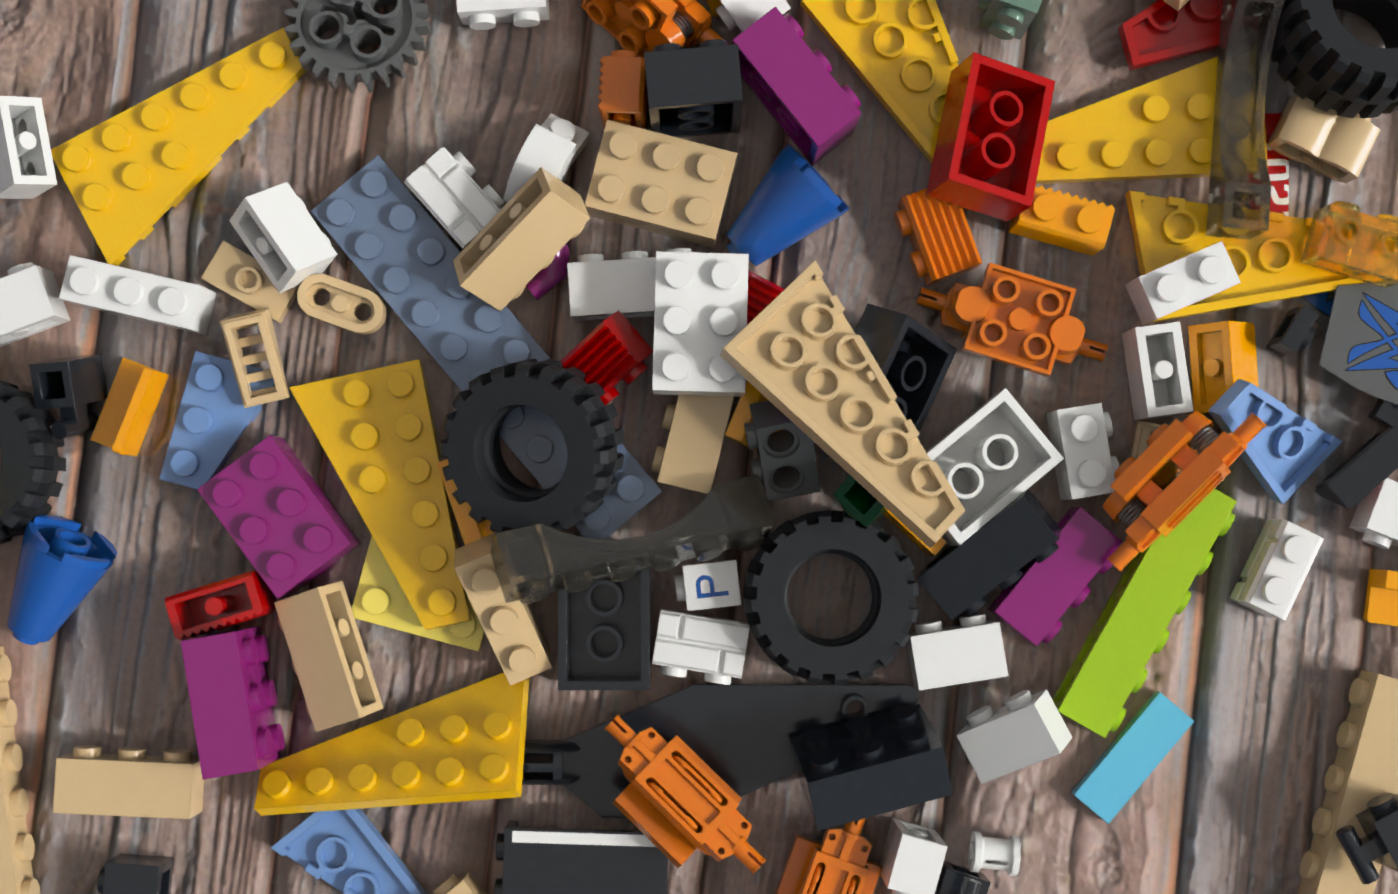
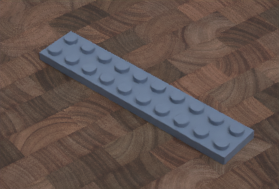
(415, 274)

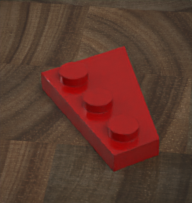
(1169, 34)

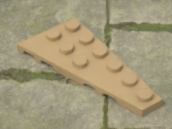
(835, 392)

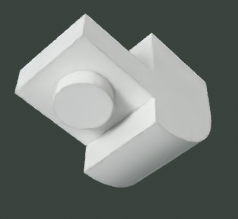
(548, 146)

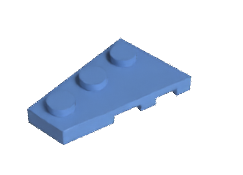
(208, 421)
(1285, 449)
(348, 854)

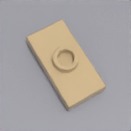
(246, 281)

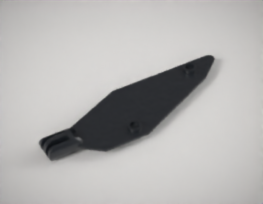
(731, 727)

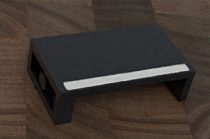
(578, 862)

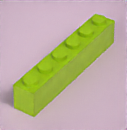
(1137, 618)

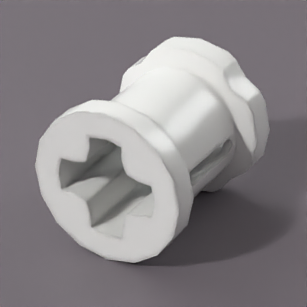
(994, 853)

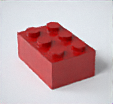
(990, 137)

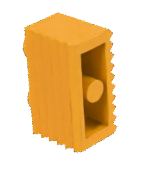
(1065, 221)

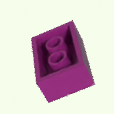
(796, 85)
(279, 516)
(232, 701)

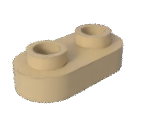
(343, 304)

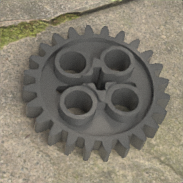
(342, 55)

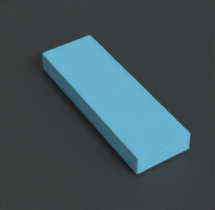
(1132, 756)

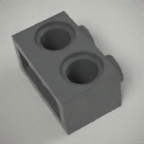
(785, 449)

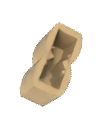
(1322, 140)

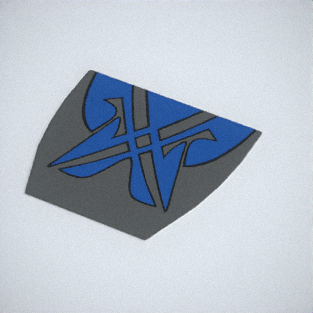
(1364, 339)

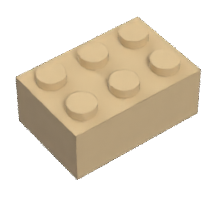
(660, 183)

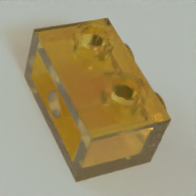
(1353, 244)

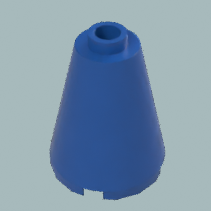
(784, 208)
(54, 576)

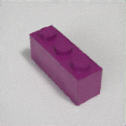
(1059, 582)

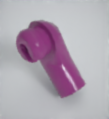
(551, 276)

